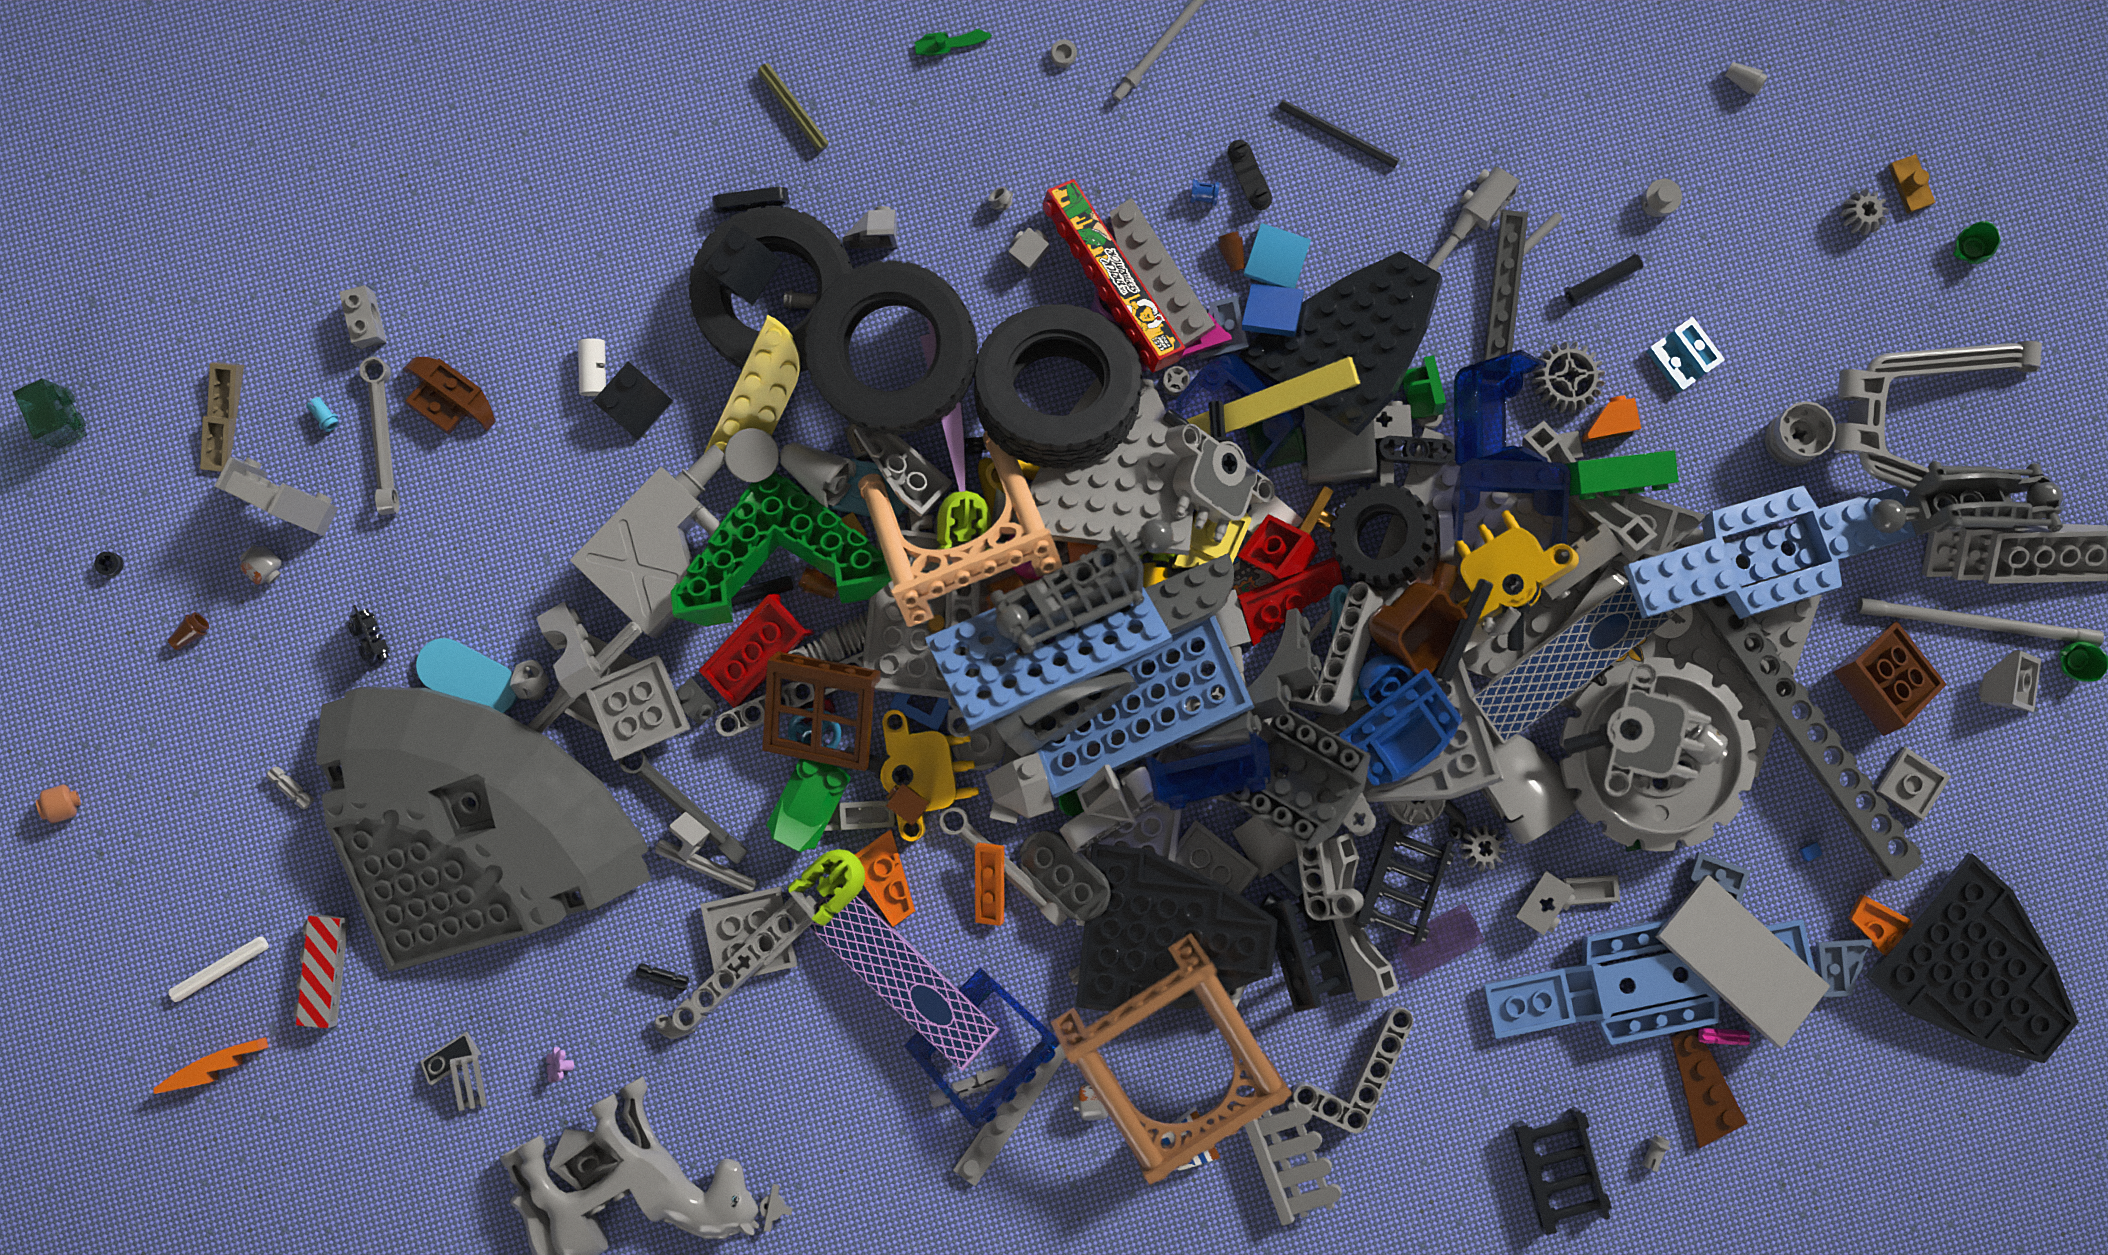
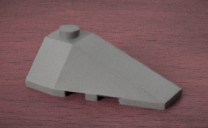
(906, 471)

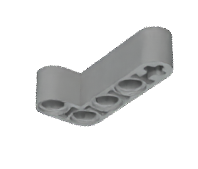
(1088, 829)
(1326, 891)

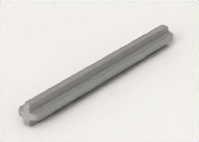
(604, 659)

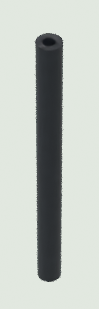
(1338, 133)

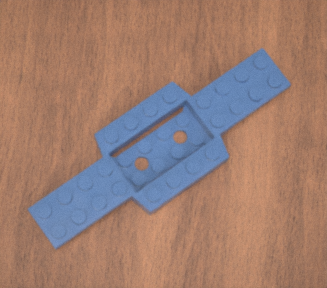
(1817, 540)
(1594, 993)

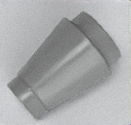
(1747, 77)

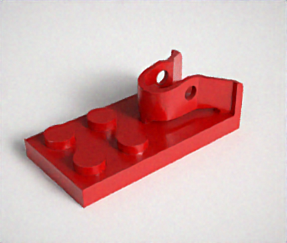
(743, 658)

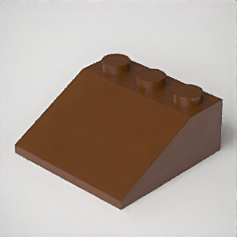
(1890, 679)

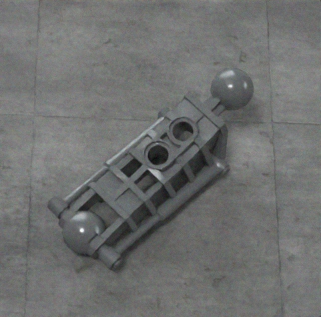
(1953, 500)
(1104, 583)

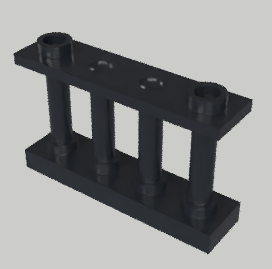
(1376, 888)
(1294, 960)
(1541, 1190)

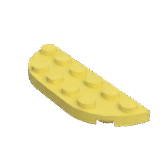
(761, 386)

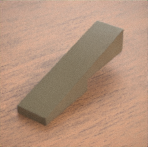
(221, 417)

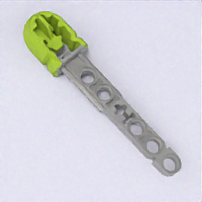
(964, 508)
(842, 869)

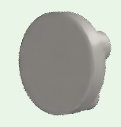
(752, 455)

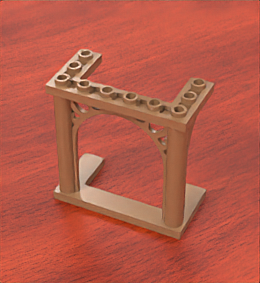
(1196, 973)

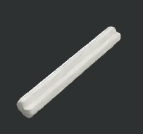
(218, 969)

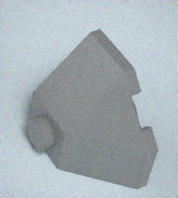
(874, 230)
(1022, 787)

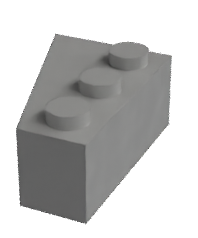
(1594, 551)

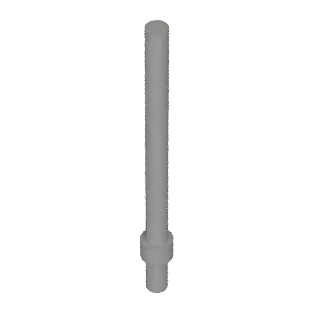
(1134, 76)

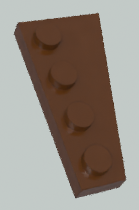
(1708, 1096)

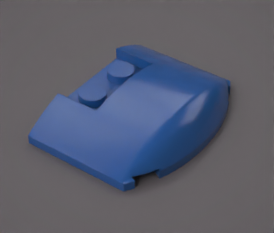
(1405, 730)

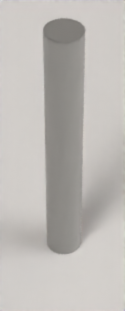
(1542, 231)

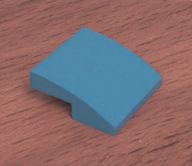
(1277, 257)
(1685, 355)

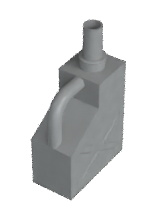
(646, 545)

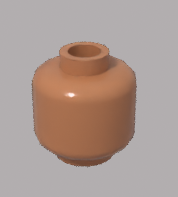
(58, 803)

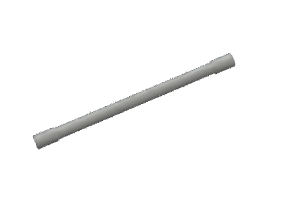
(1882, 608)

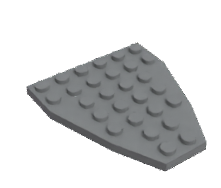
(1121, 488)
(1460, 768)

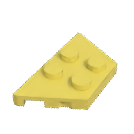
(1205, 549)

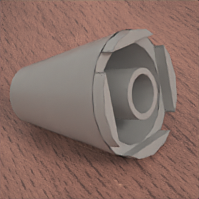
(819, 471)

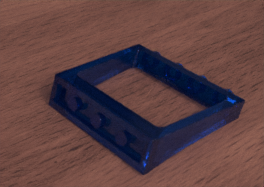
(976, 990)

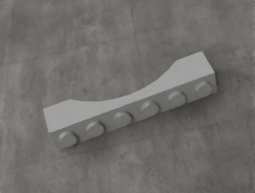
(1626, 526)
(1369, 970)

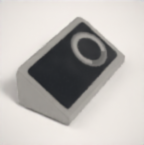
(437, 1064)

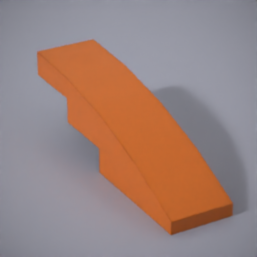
(205, 1069)

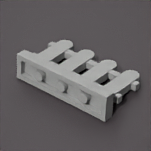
(1279, 1180)

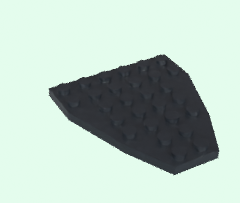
(1366, 316)
(1152, 909)
(1978, 968)

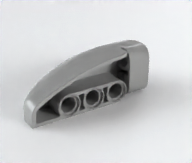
(1532, 789)

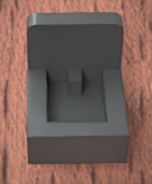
(696, 701)

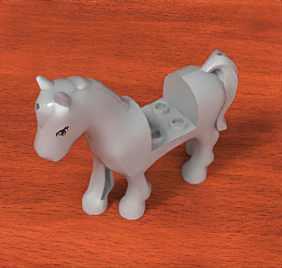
(568, 1221)

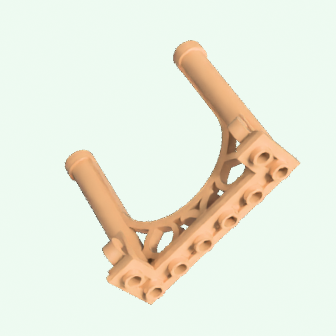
(970, 560)

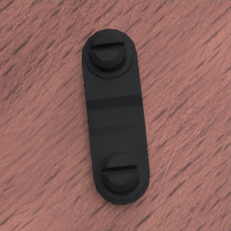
(1249, 175)

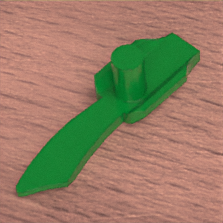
(939, 43)

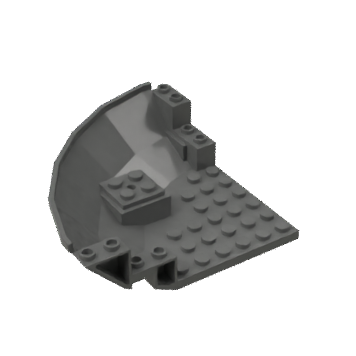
(454, 873)

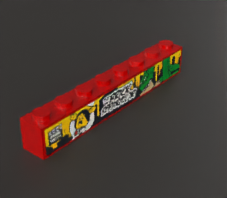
(1113, 276)

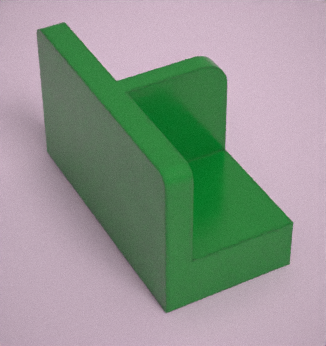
(1424, 390)

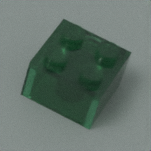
(50, 413)

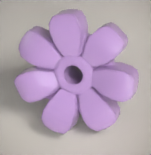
(557, 1065)

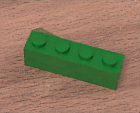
(1623, 472)

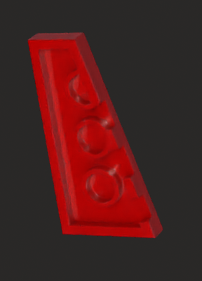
(1268, 604)

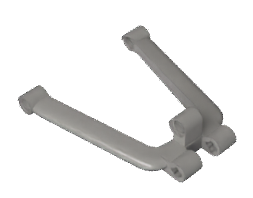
(1866, 419)

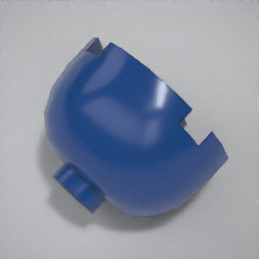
(1382, 678)

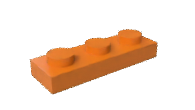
(989, 884)

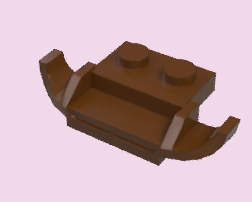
(446, 395)

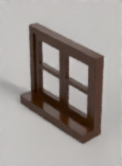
(822, 675)

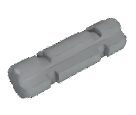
(290, 787)

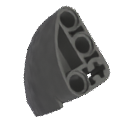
(1027, 727)

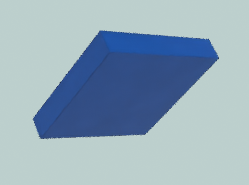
(1273, 310)

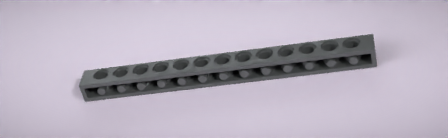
(1906, 855)

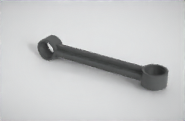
(726, 843)

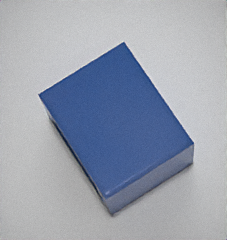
(1810, 851)

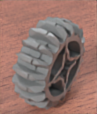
(1589, 373)

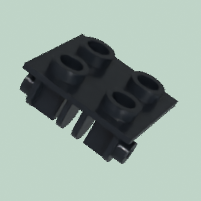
(358, 626)

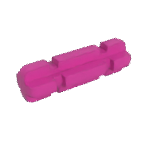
(1724, 1036)

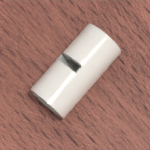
(591, 366)

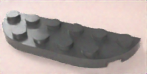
(1189, 596)

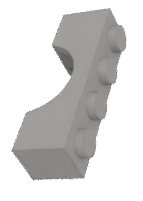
(576, 668)

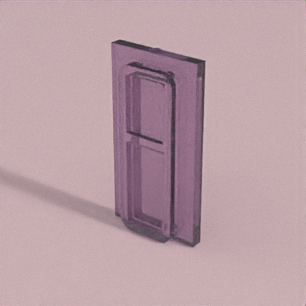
(1447, 938)

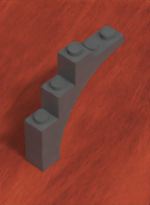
(1289, 669)

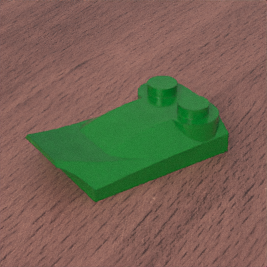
(807, 804)

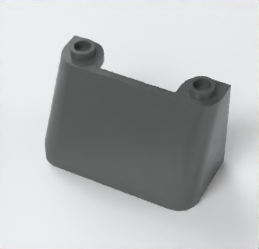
(1335, 453)

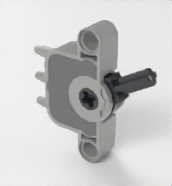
(1214, 473)
(1655, 744)

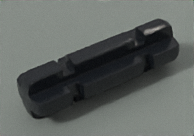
(662, 977)

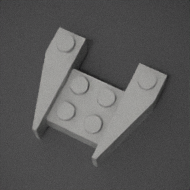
(250, 484)

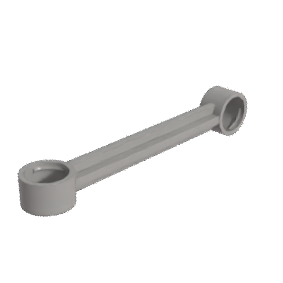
(386, 495)
(1011, 871)

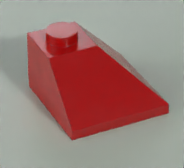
(1279, 548)

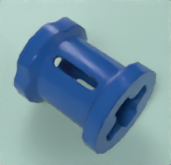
(1204, 192)

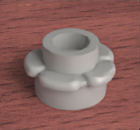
(1000, 199)

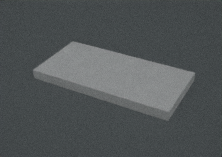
(1742, 961)

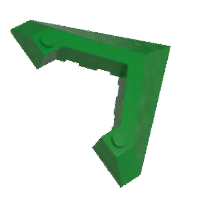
(770, 516)

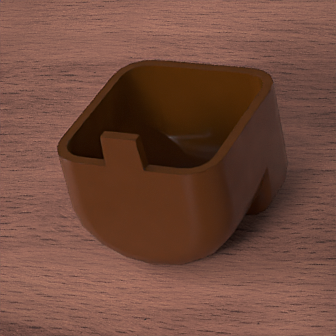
(1417, 626)

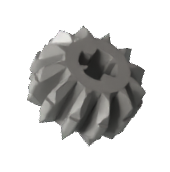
(1866, 203)
(1492, 847)

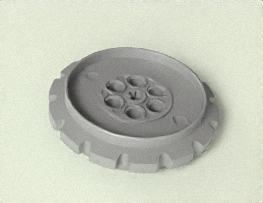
(1681, 806)

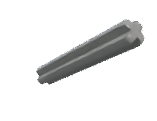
(707, 867)

